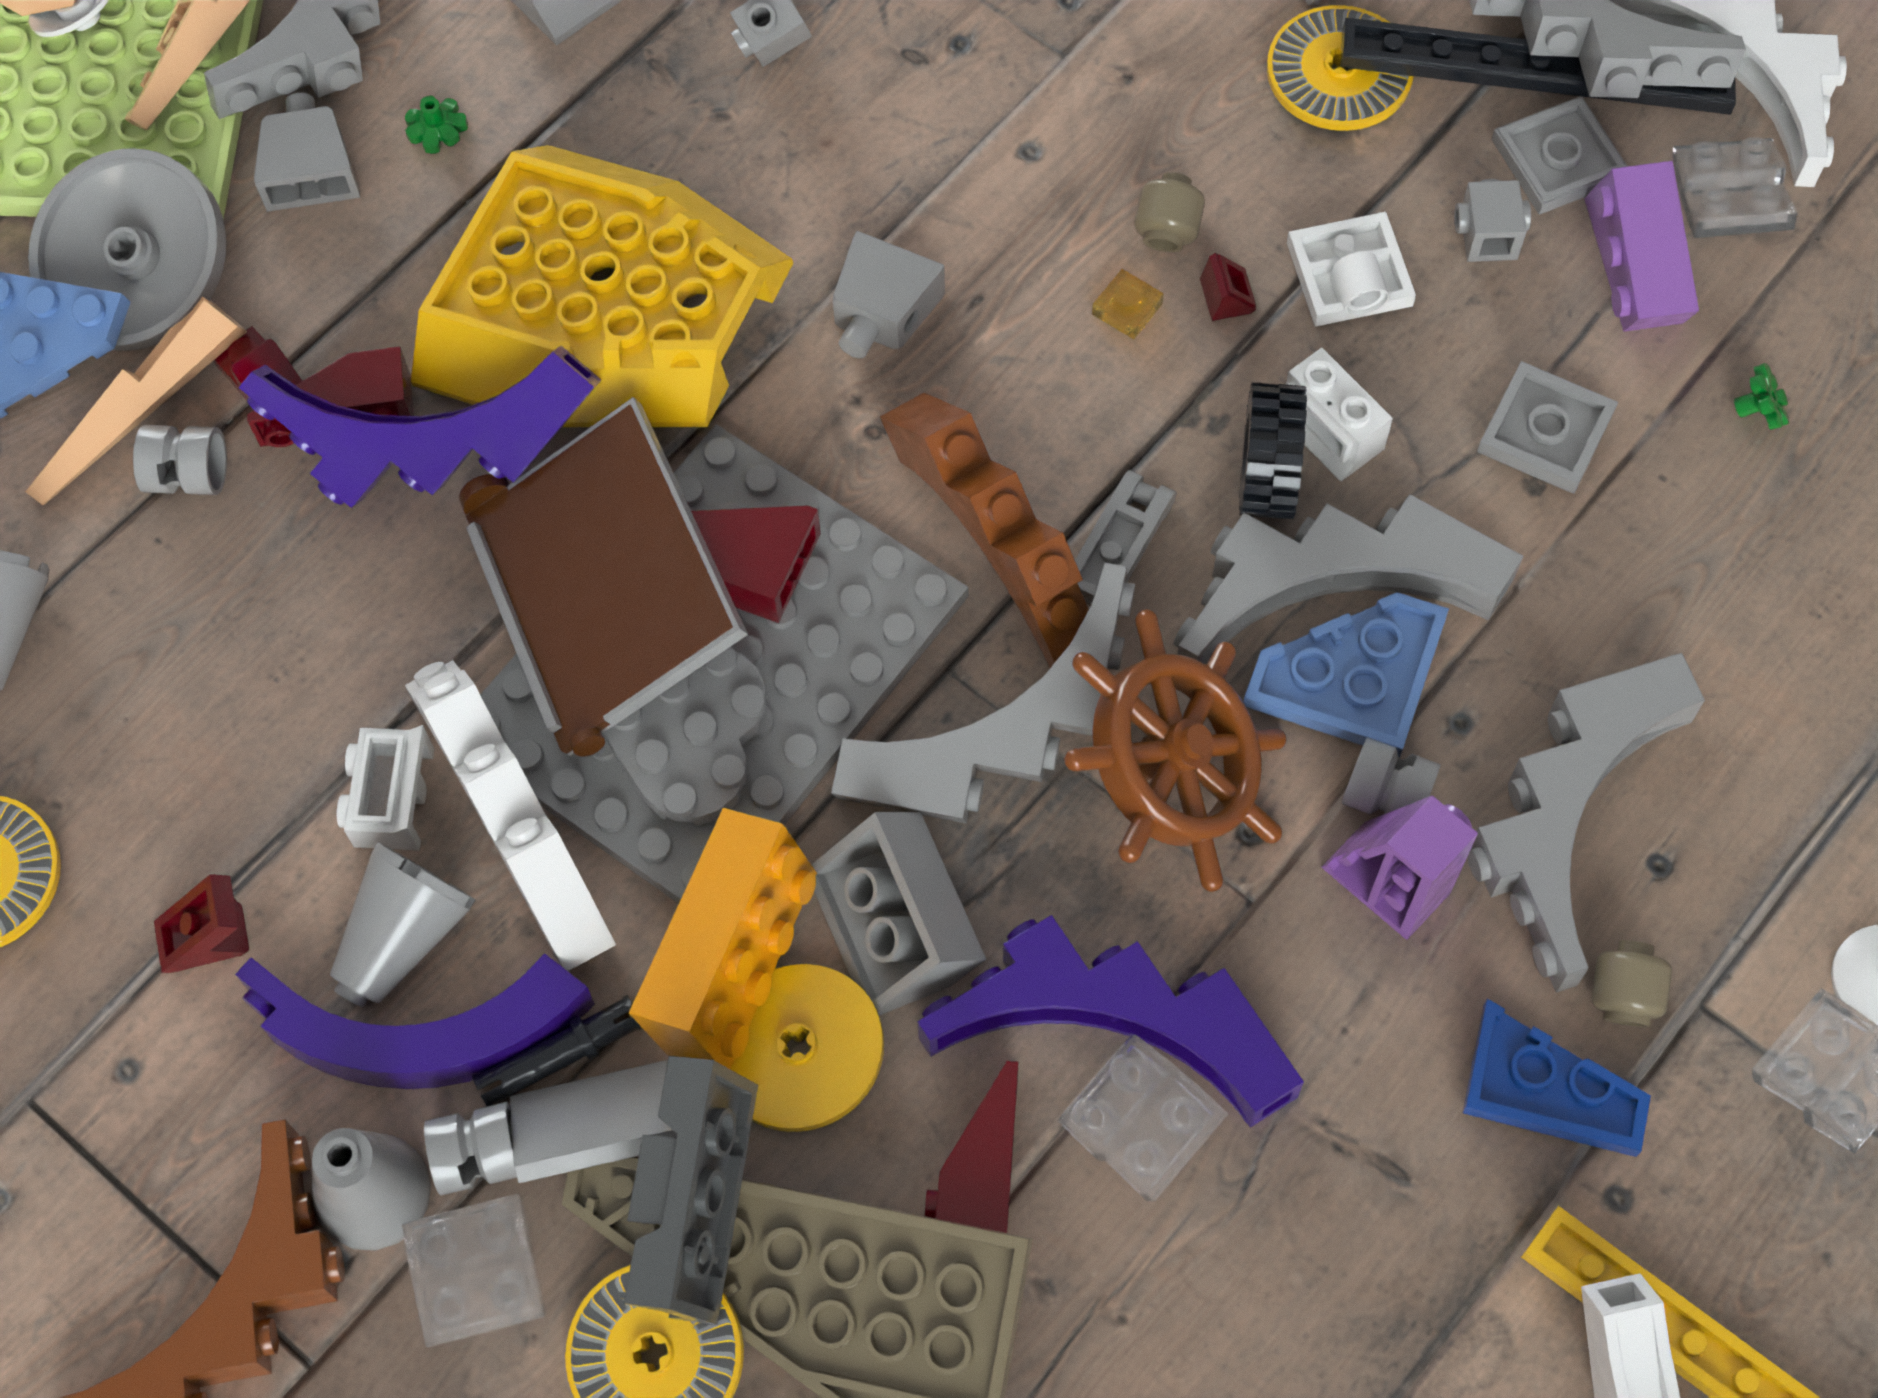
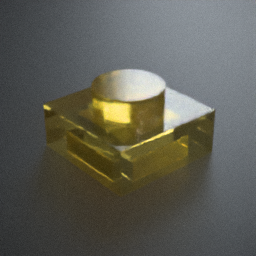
(1127, 303)

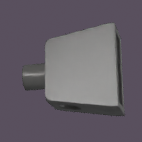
(302, 157)
(883, 294)

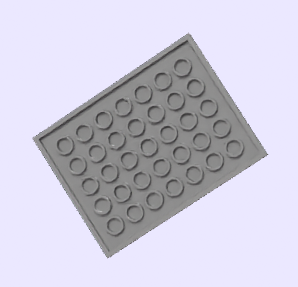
(826, 667)

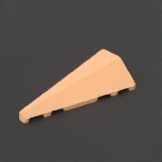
(184, 43)
(134, 396)

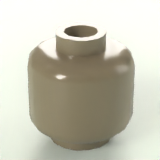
(1169, 212)
(1631, 984)

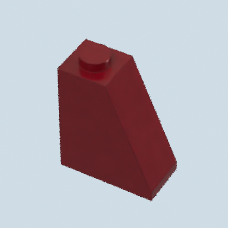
(760, 553)

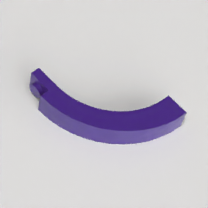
(423, 1053)

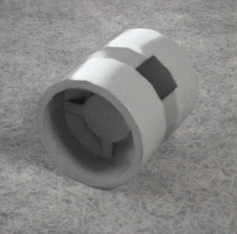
(170, 459)
(1386, 781)
(470, 1148)

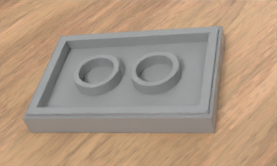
(586, 1121)

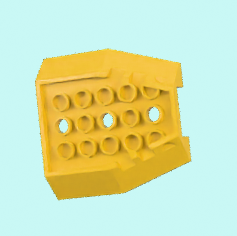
(577, 214)

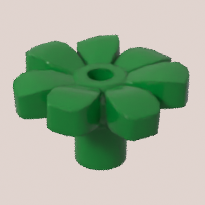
(435, 124)
(1764, 398)

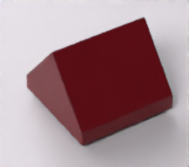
(1226, 288)

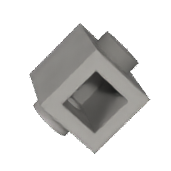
(768, 29)
(1492, 220)

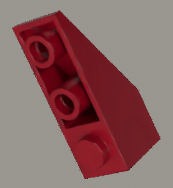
(363, 381)

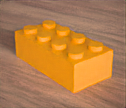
(725, 940)

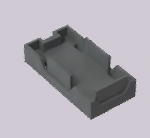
(690, 1190)

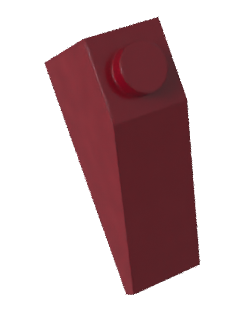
(978, 1171)

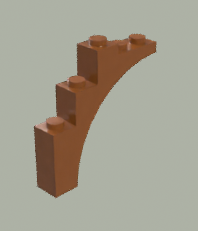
(989, 500)
(271, 1272)

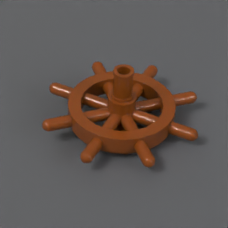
(1176, 750)

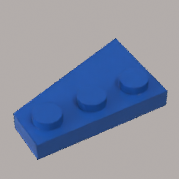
(1543, 1088)

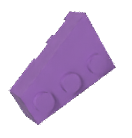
(1644, 245)
(1405, 861)

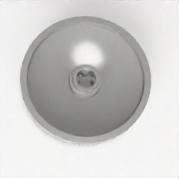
(133, 229)

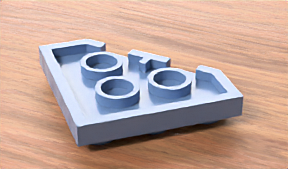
(51, 330)
(1353, 672)

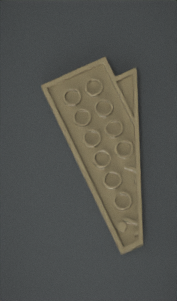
(850, 1289)

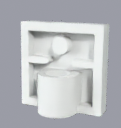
(1350, 269)

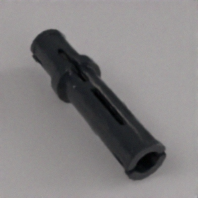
(557, 1052)

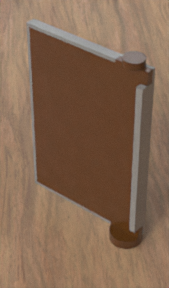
(600, 577)

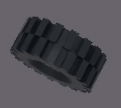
(1273, 450)

